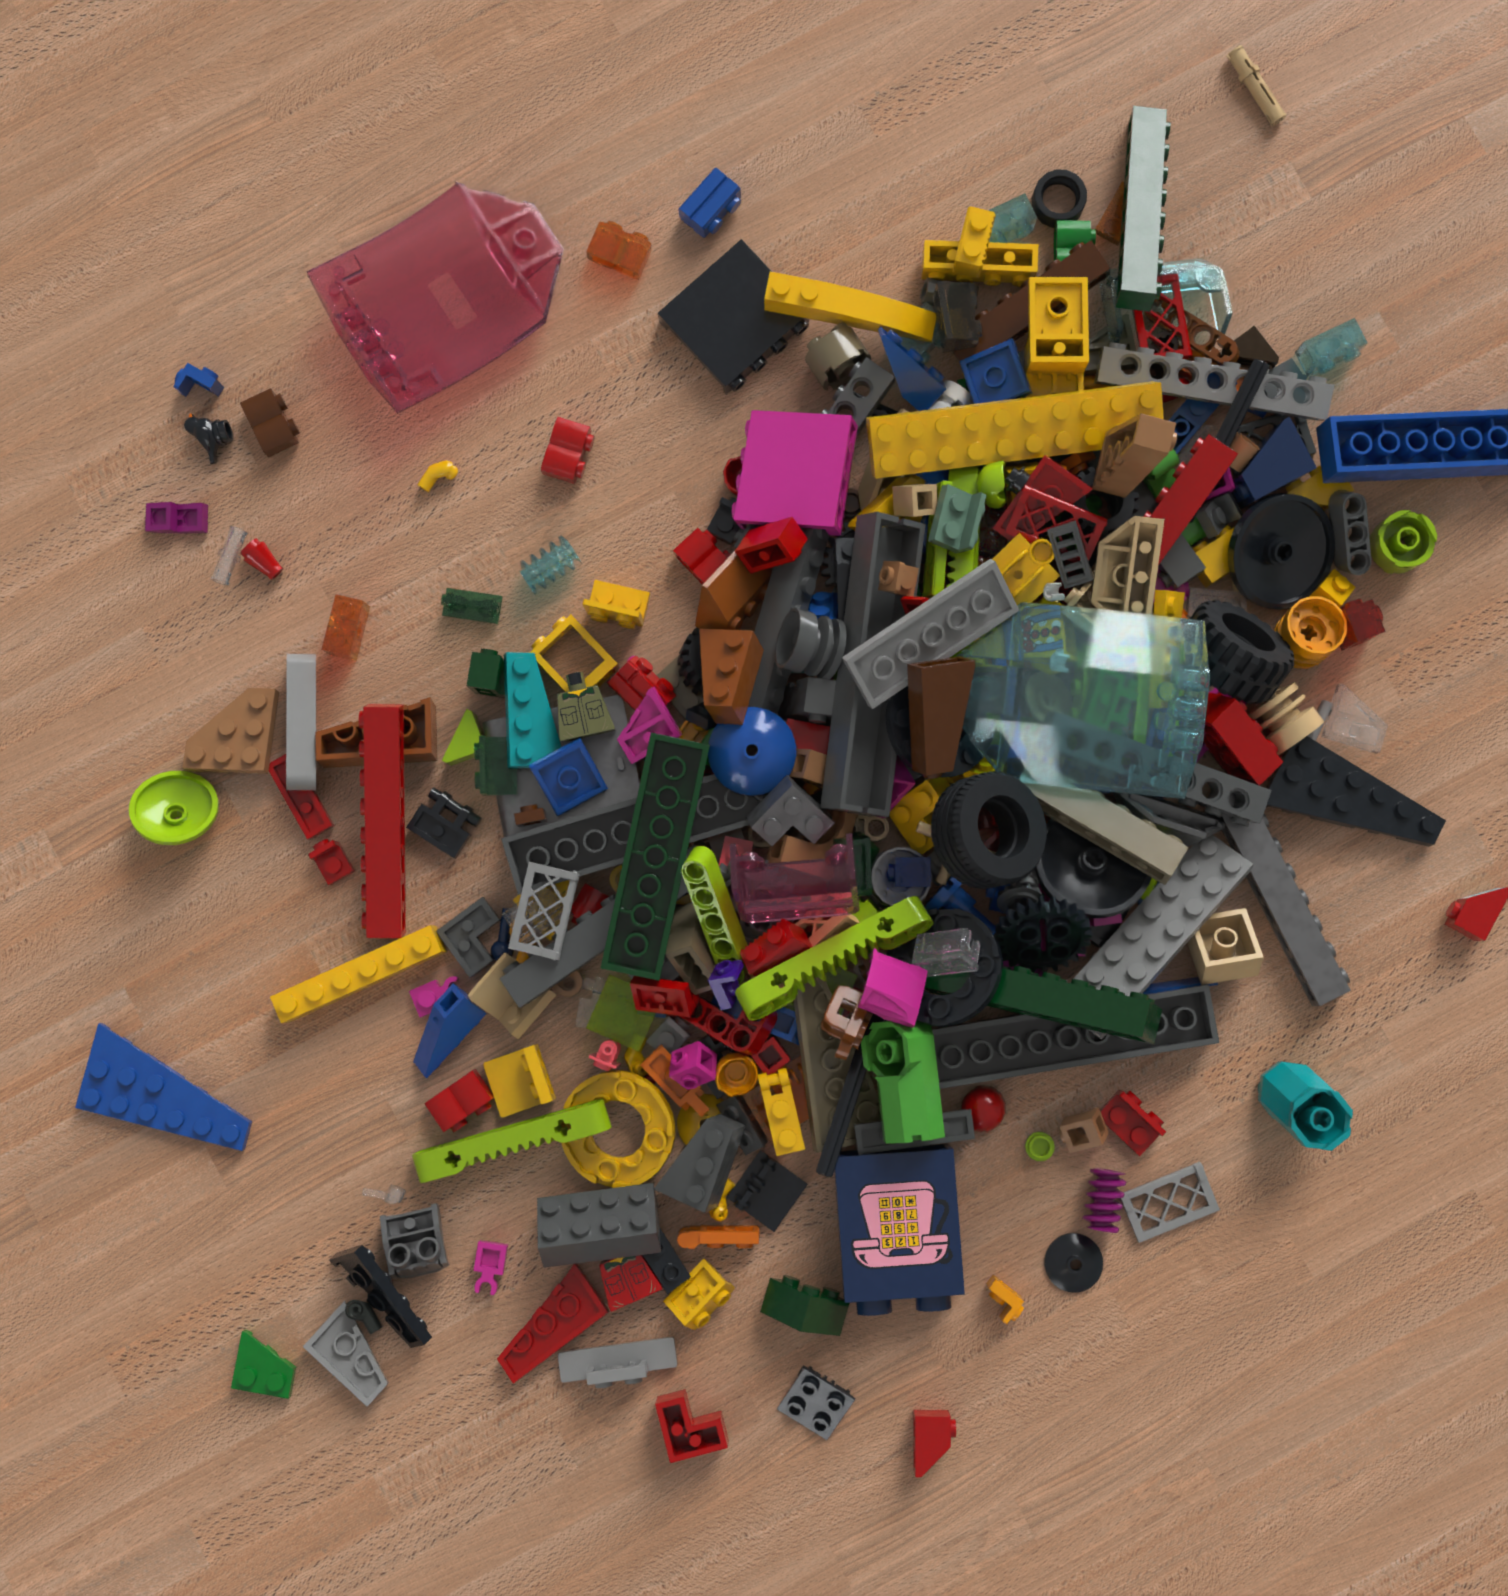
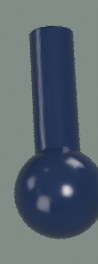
(502, 944)

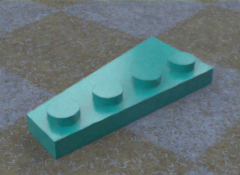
(529, 719)

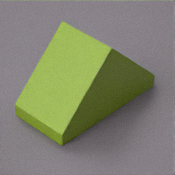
(462, 744)

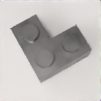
(788, 807)

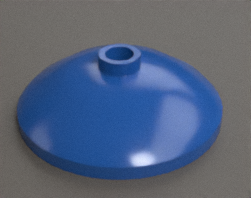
(754, 773)

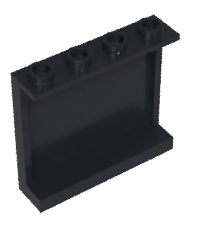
(726, 321)

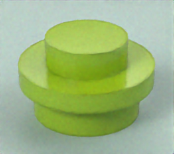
(1039, 1146)

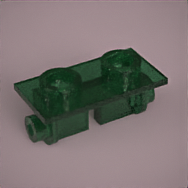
(471, 605)

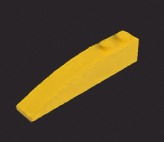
(844, 304)

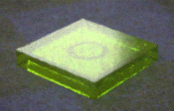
(617, 1017)

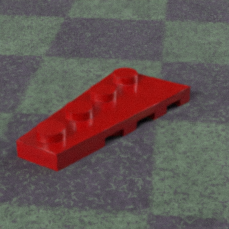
(559, 1320)

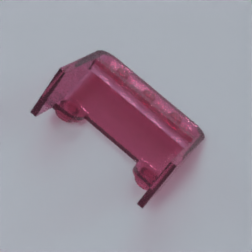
(795, 887)

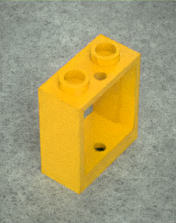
(560, 628)

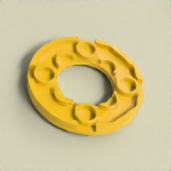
(658, 1138)

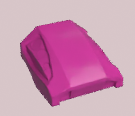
(893, 989)

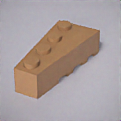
(1132, 453)

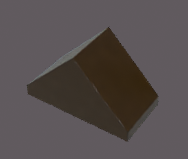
(1251, 347)

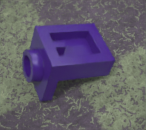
(724, 982)

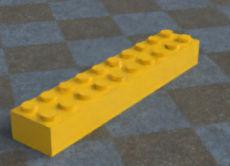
(1004, 429)

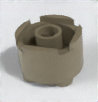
(835, 356)

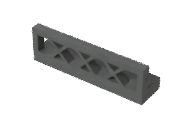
(957, 1127)

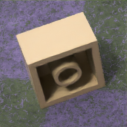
(1226, 948)

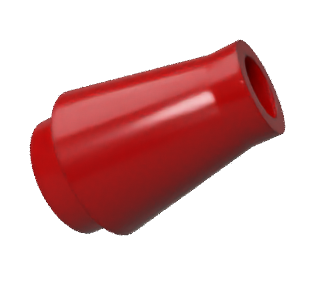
(261, 558)

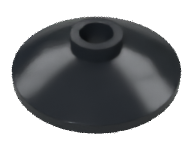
(1062, 1252)

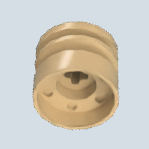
(1284, 719)

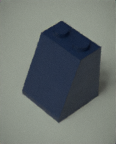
(1277, 463)

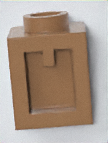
(898, 578)

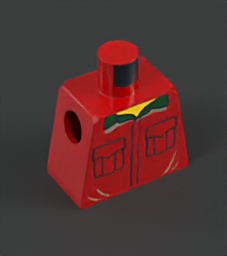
(627, 1280)

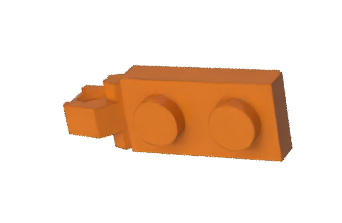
(658, 1067)

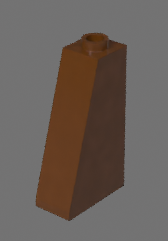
(937, 712)

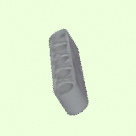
(301, 722)

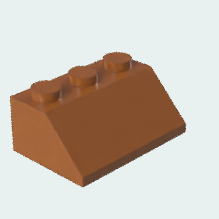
(731, 595)

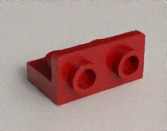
(663, 996)
(1131, 1122)

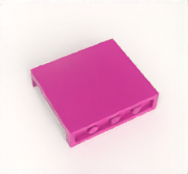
(795, 469)

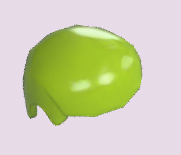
(992, 483)

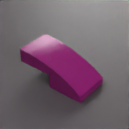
(176, 518)

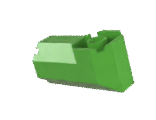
(905, 1080)

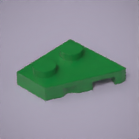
(261, 1369)

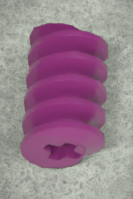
(1104, 1200)

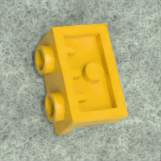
(699, 1296)

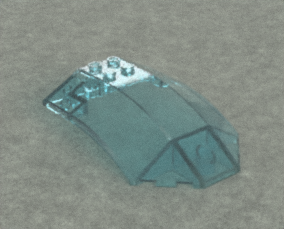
(1091, 698)

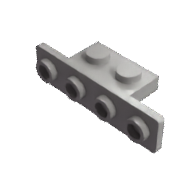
(617, 1362)

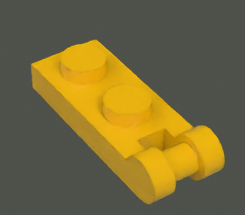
(781, 1113)

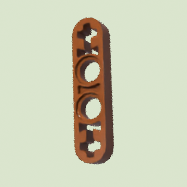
(1195, 326)

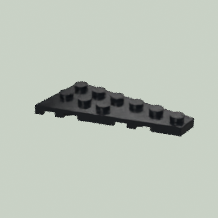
(1338, 792)

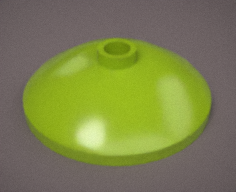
(173, 796)

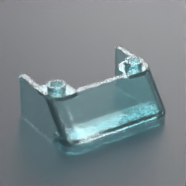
(1192, 275)

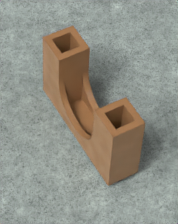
(811, 769)

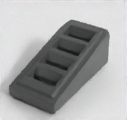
(1084, 563)

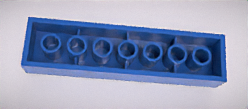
(1413, 446)

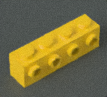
(1002, 262)

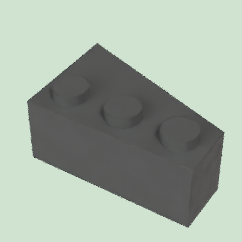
(809, 701)
(704, 1164)

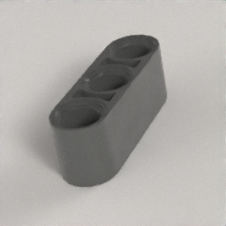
(1358, 542)

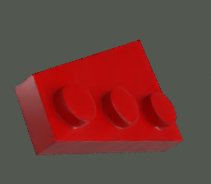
(1052, 480)

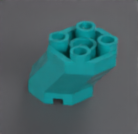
(1305, 1105)

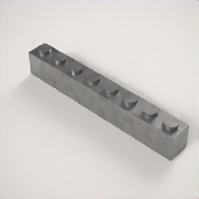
(1287, 910)

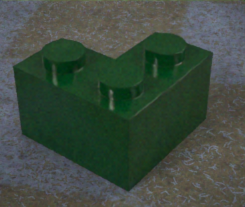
(486, 673)
(805, 1306)

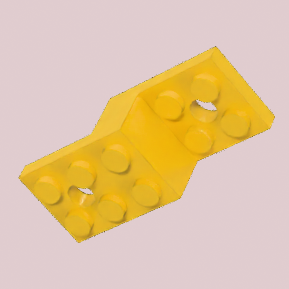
(1057, 342)

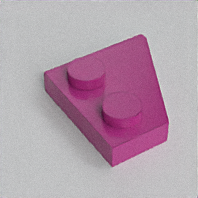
(648, 717)

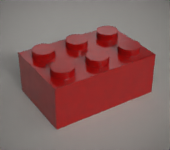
(1238, 741)

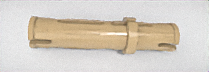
(1251, 77)

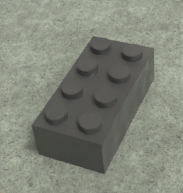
(598, 1225)

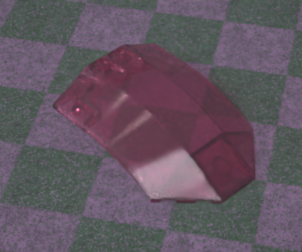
(441, 292)

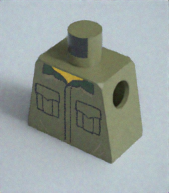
(582, 710)

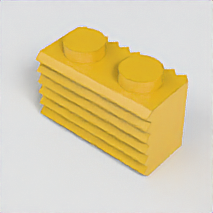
(974, 242)

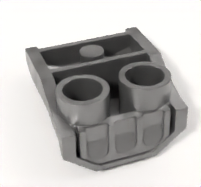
(414, 1243)

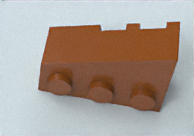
(729, 672)

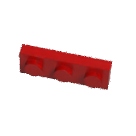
(303, 803)

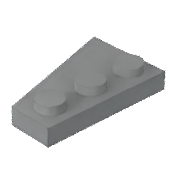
(347, 1356)

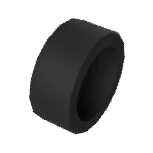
(1059, 177)

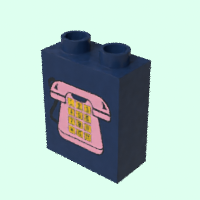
(899, 1228)

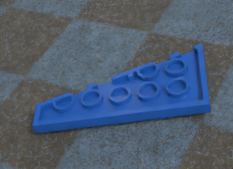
(145, 1091)

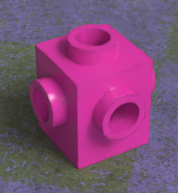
(693, 1065)

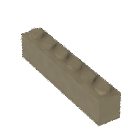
(1112, 828)

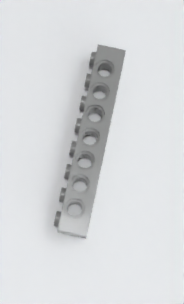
(1314, 407)

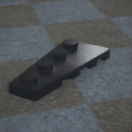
(382, 1294)

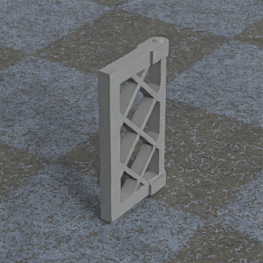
(521, 920)
(1188, 1216)

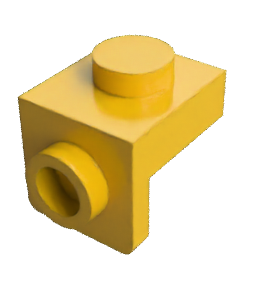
(1335, 588)

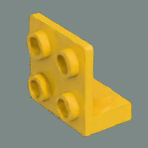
(617, 604)
(519, 1080)

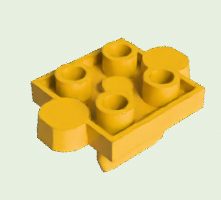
(1026, 567)

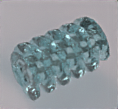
(548, 564)

